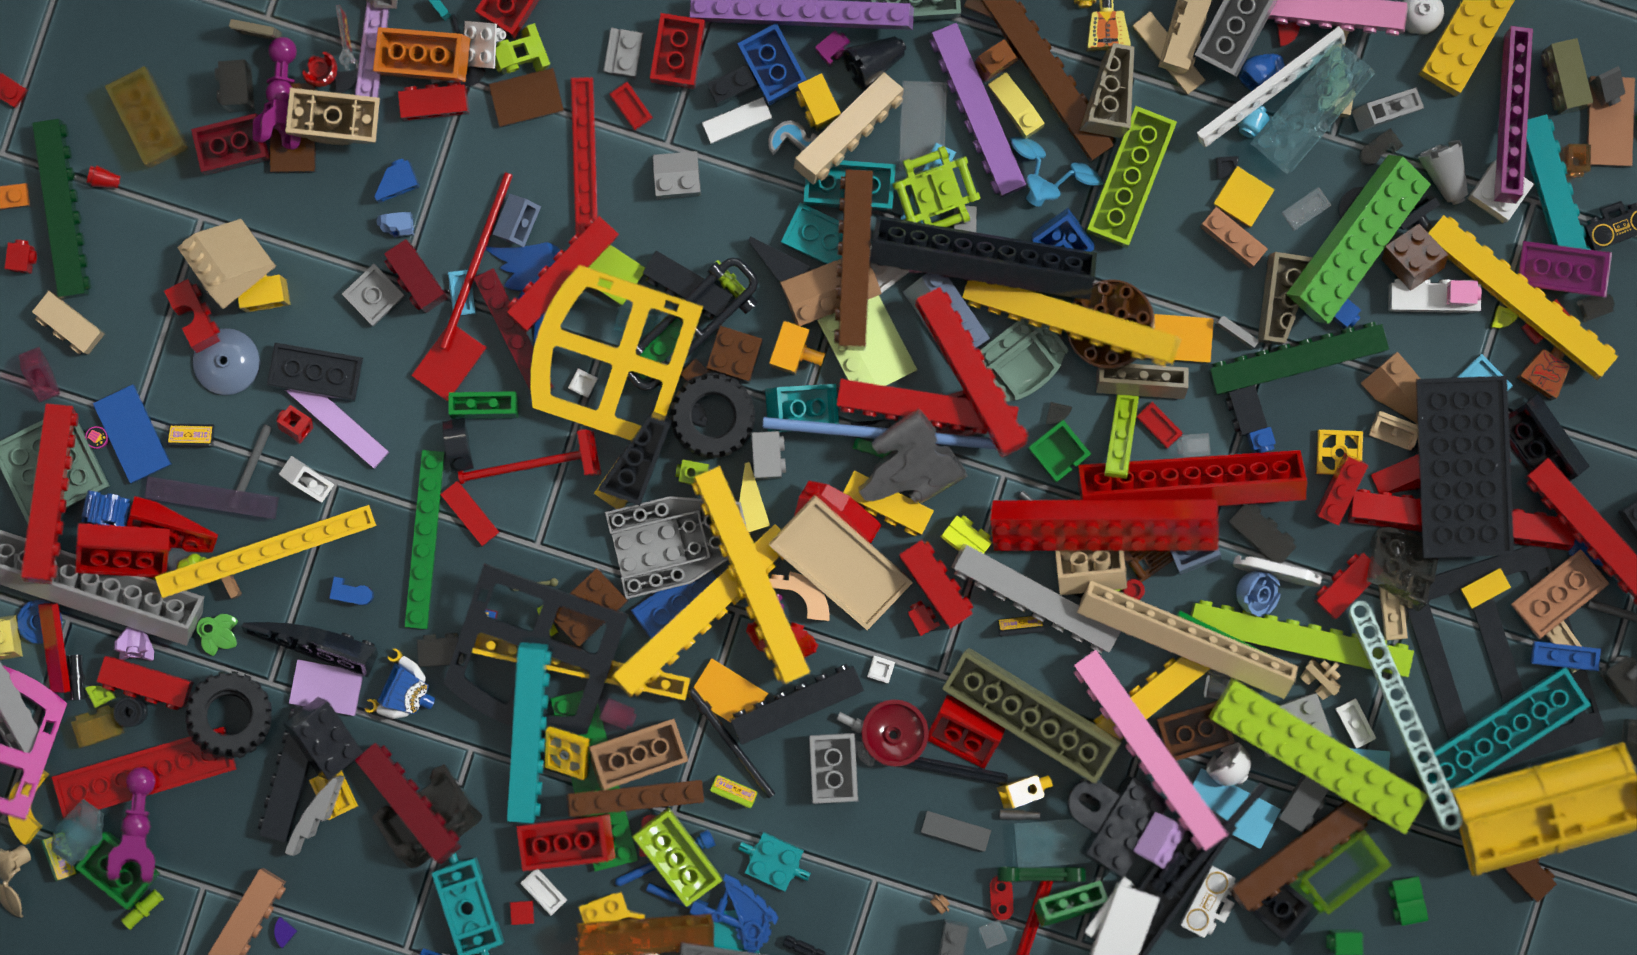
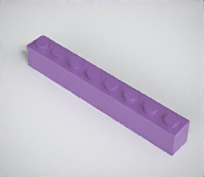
(978, 110)

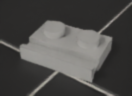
(623, 52)

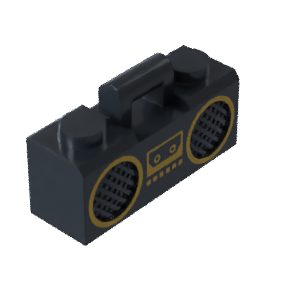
(1611, 231)

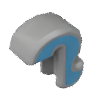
(793, 132)

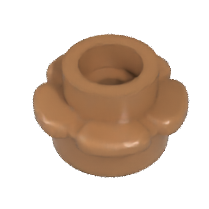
(940, 903)

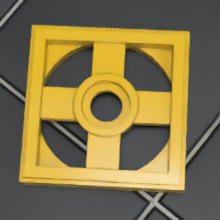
(1357, 436)

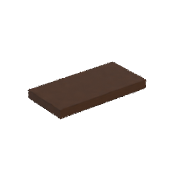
(297, 160)

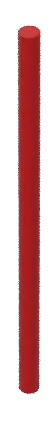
(468, 281)

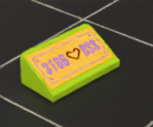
(734, 791)

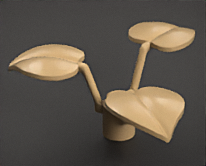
(10, 861)

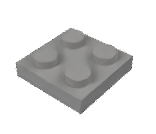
(373, 295)

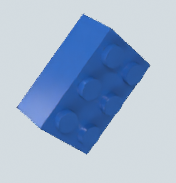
(772, 64)

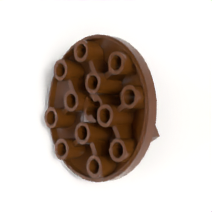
(1120, 301)

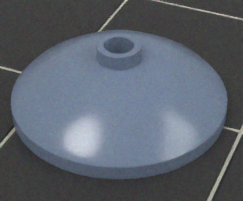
(238, 371)

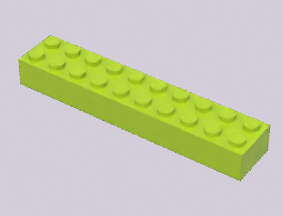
(1318, 756)

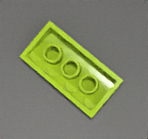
(677, 857)

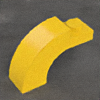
(27, 829)

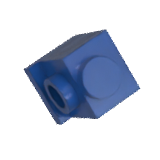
(1261, 440)

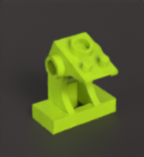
(507, 60)

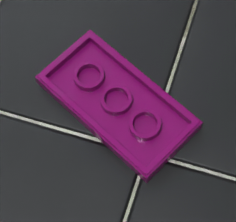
(1565, 268)

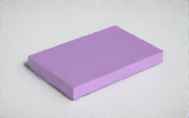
(327, 682)

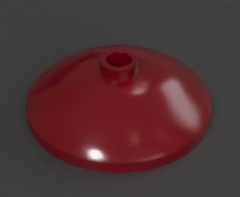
(905, 722)

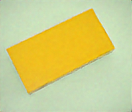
(1485, 588)

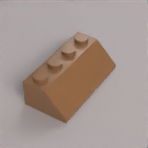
(814, 292)

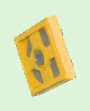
(566, 753)

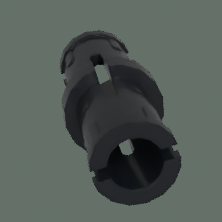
(76, 677)

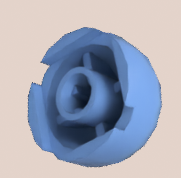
(1258, 592)

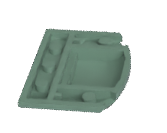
(1024, 358)

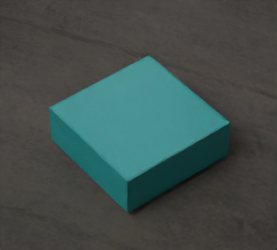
(440, 8)

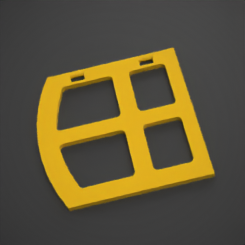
(621, 358)

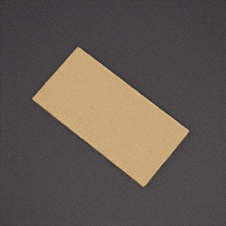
(840, 562)

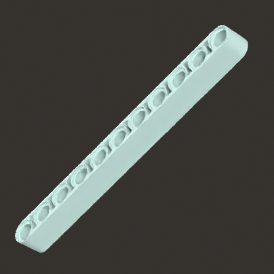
(1404, 727)

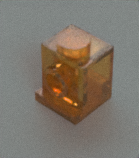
(1583, 154)

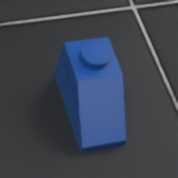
(396, 181)

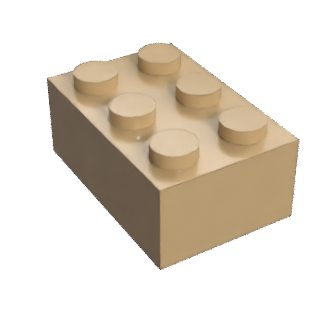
(1081, 567)

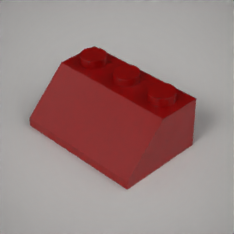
(965, 732)

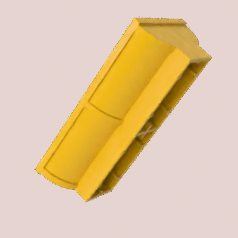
(1547, 808)

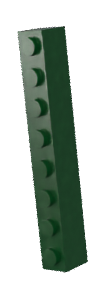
(60, 208)
(1298, 359)

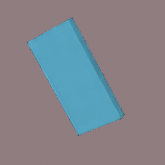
(1226, 800)

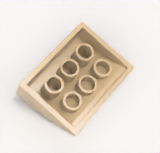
(226, 260)

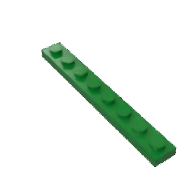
(424, 539)

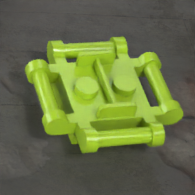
(936, 189)

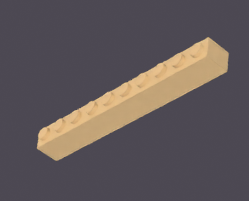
(1187, 639)

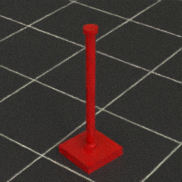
(587, 454)

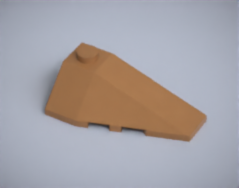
(1394, 386)

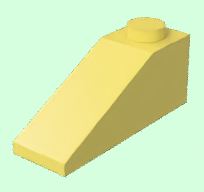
(1016, 105)
(751, 502)

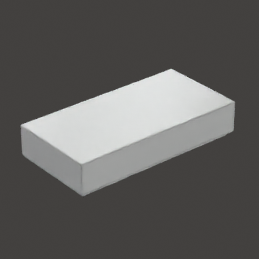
(543, 891)

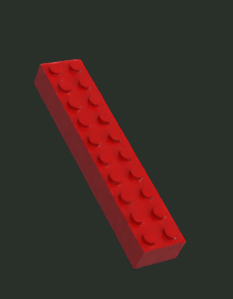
(1221, 478)
(1105, 525)

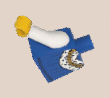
(403, 690)

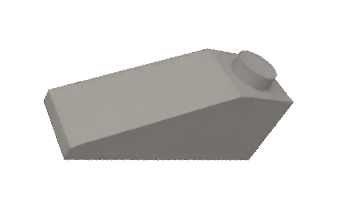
(1387, 109)

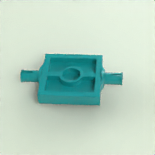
(774, 861)

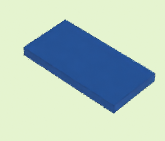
(132, 434)
(667, 604)

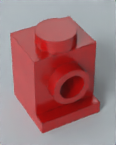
(294, 416)
(922, 618)

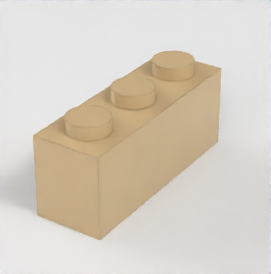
(67, 323)

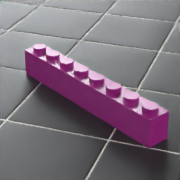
(1513, 115)

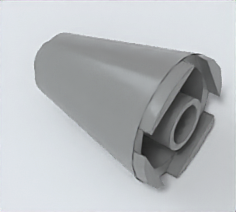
(1447, 170)

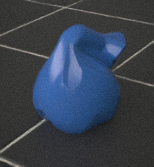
(1259, 69)

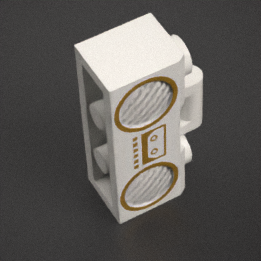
(1209, 894)

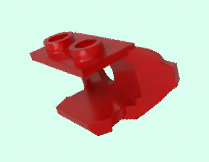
(804, 640)

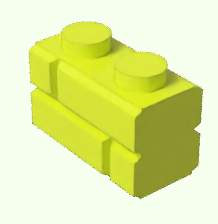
(961, 533)

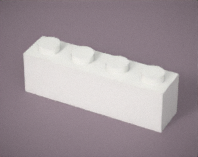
(1425, 298)

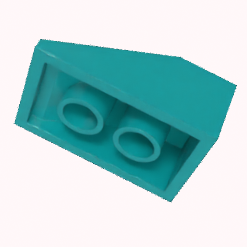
(803, 403)

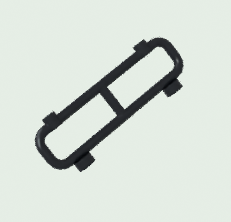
(744, 301)

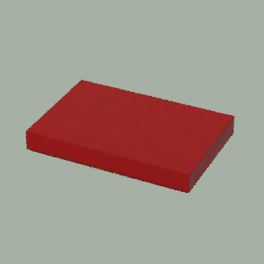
(447, 369)

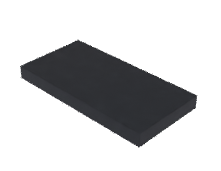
(314, 372)

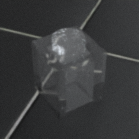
(1194, 445)

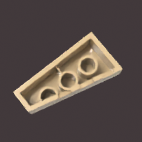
(1184, 35)

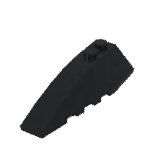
(317, 643)

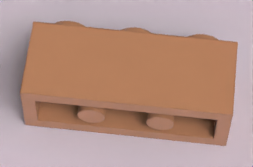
(1233, 237)

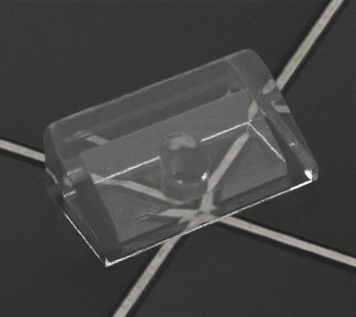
(1216, 683)

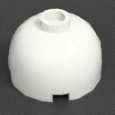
(1423, 16)
(1231, 766)

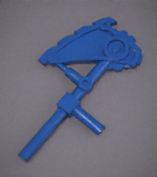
(750, 908)

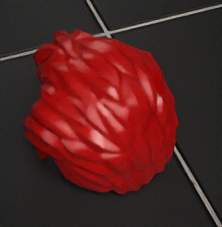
(321, 70)

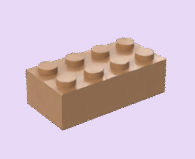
(637, 754)

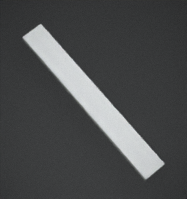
(1269, 88)

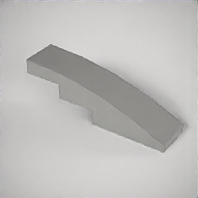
(319, 809)

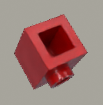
(20, 257)

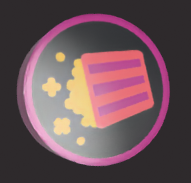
(97, 437)

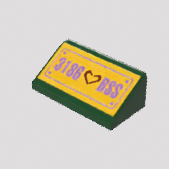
(59, 867)

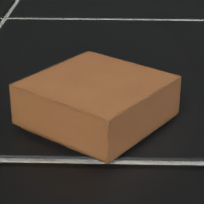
(231, 586)

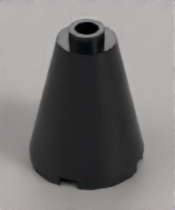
(873, 59)

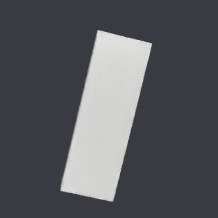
(737, 120)

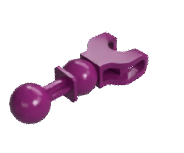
(282, 52)
(135, 829)

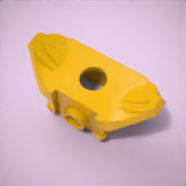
(608, 909)

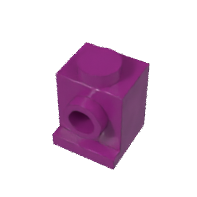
(832, 47)

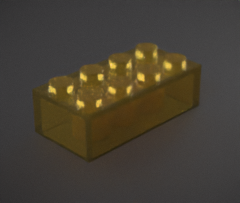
(146, 117)

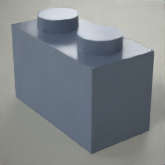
(516, 220)

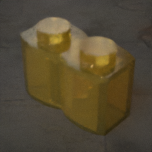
(96, 727)

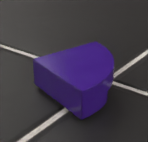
(283, 932)

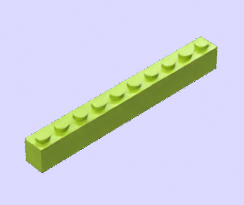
(1298, 639)

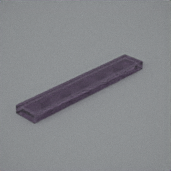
(211, 497)

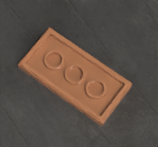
(1612, 128)
(1560, 594)

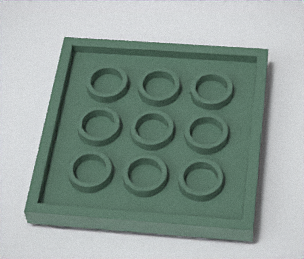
(19, 466)

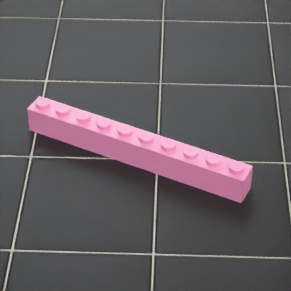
(1151, 751)

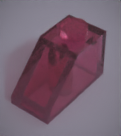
(38, 374)
(618, 714)

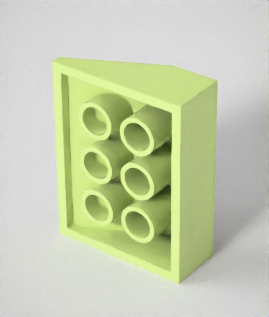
(885, 353)

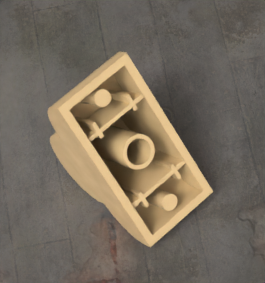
(332, 117)

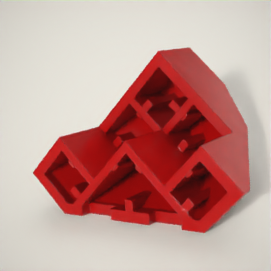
(843, 506)

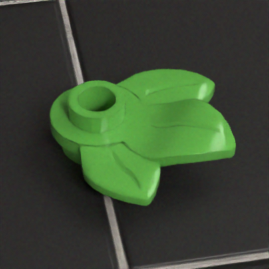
(220, 635)

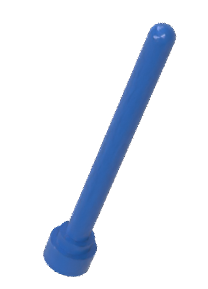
(705, 840)

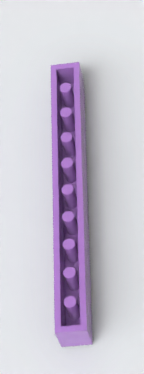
(806, 13)

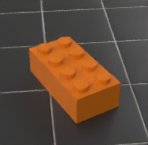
(421, 54)

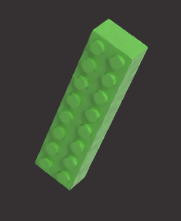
(1358, 239)

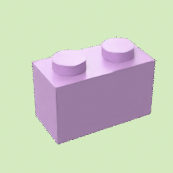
(1159, 840)

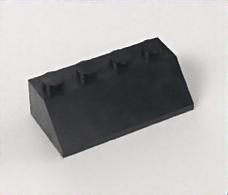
(1539, 436)

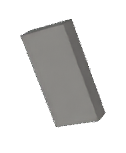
(1237, 332)

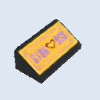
(191, 435)
(1019, 625)

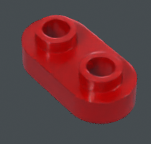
(1001, 898)

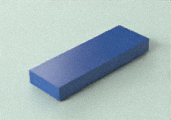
(1565, 656)

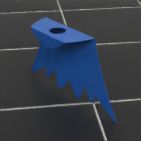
(526, 264)

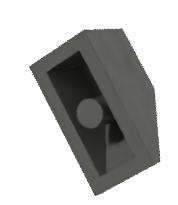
(1609, 87)

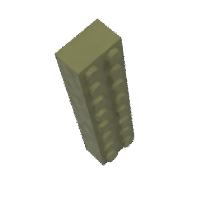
(1032, 715)

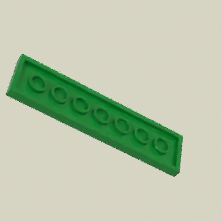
(622, 836)

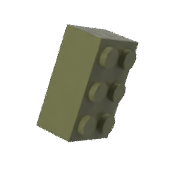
(1567, 76)

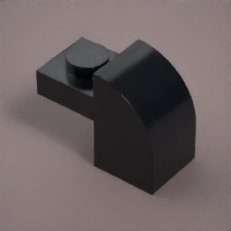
(457, 444)

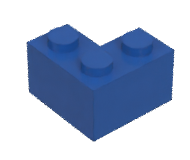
(1065, 231)

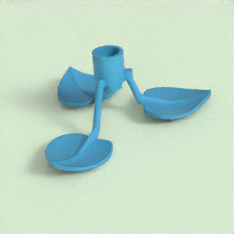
(1042, 189)

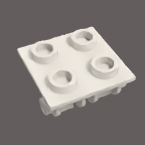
(483, 43)

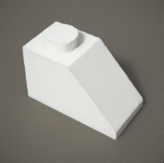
(306, 479)

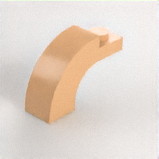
(813, 596)

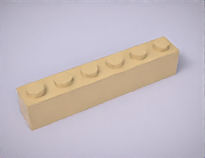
(849, 128)

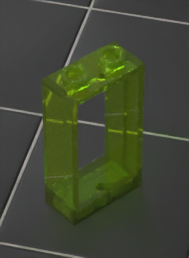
(1374, 851)

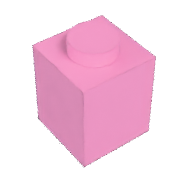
(1463, 292)

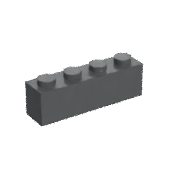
(1303, 803)

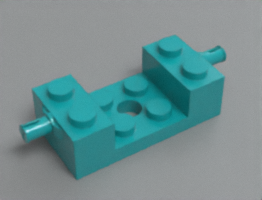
(463, 883)

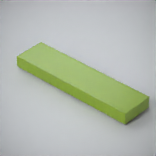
(1121, 436)

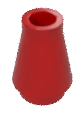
(102, 178)

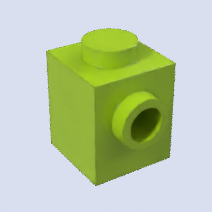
(689, 470)

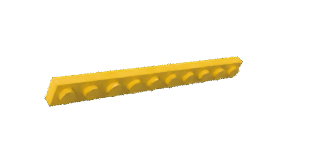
(265, 551)

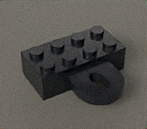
(1116, 822)

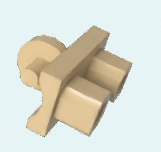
(1325, 674)

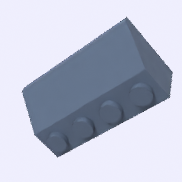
(933, 281)

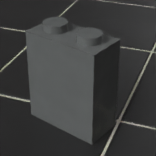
(953, 938)

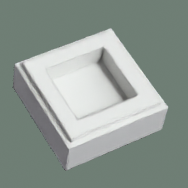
(583, 383)
(881, 669)

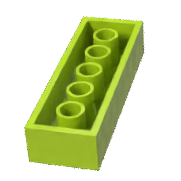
(1131, 177)

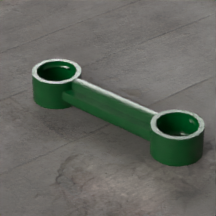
(1069, 874)

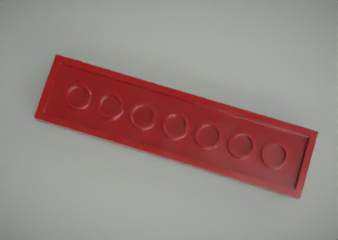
(170, 763)

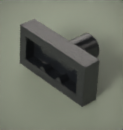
(1419, 212)

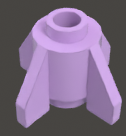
(134, 644)

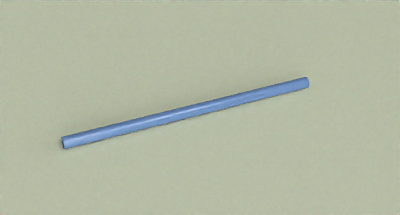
(868, 432)

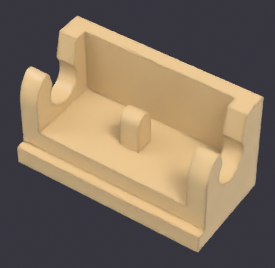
(1394, 430)

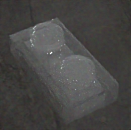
(1306, 209)

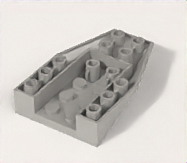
(663, 544)

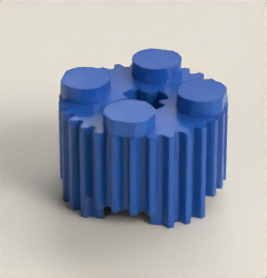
(105, 509)

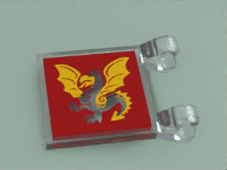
(345, 38)

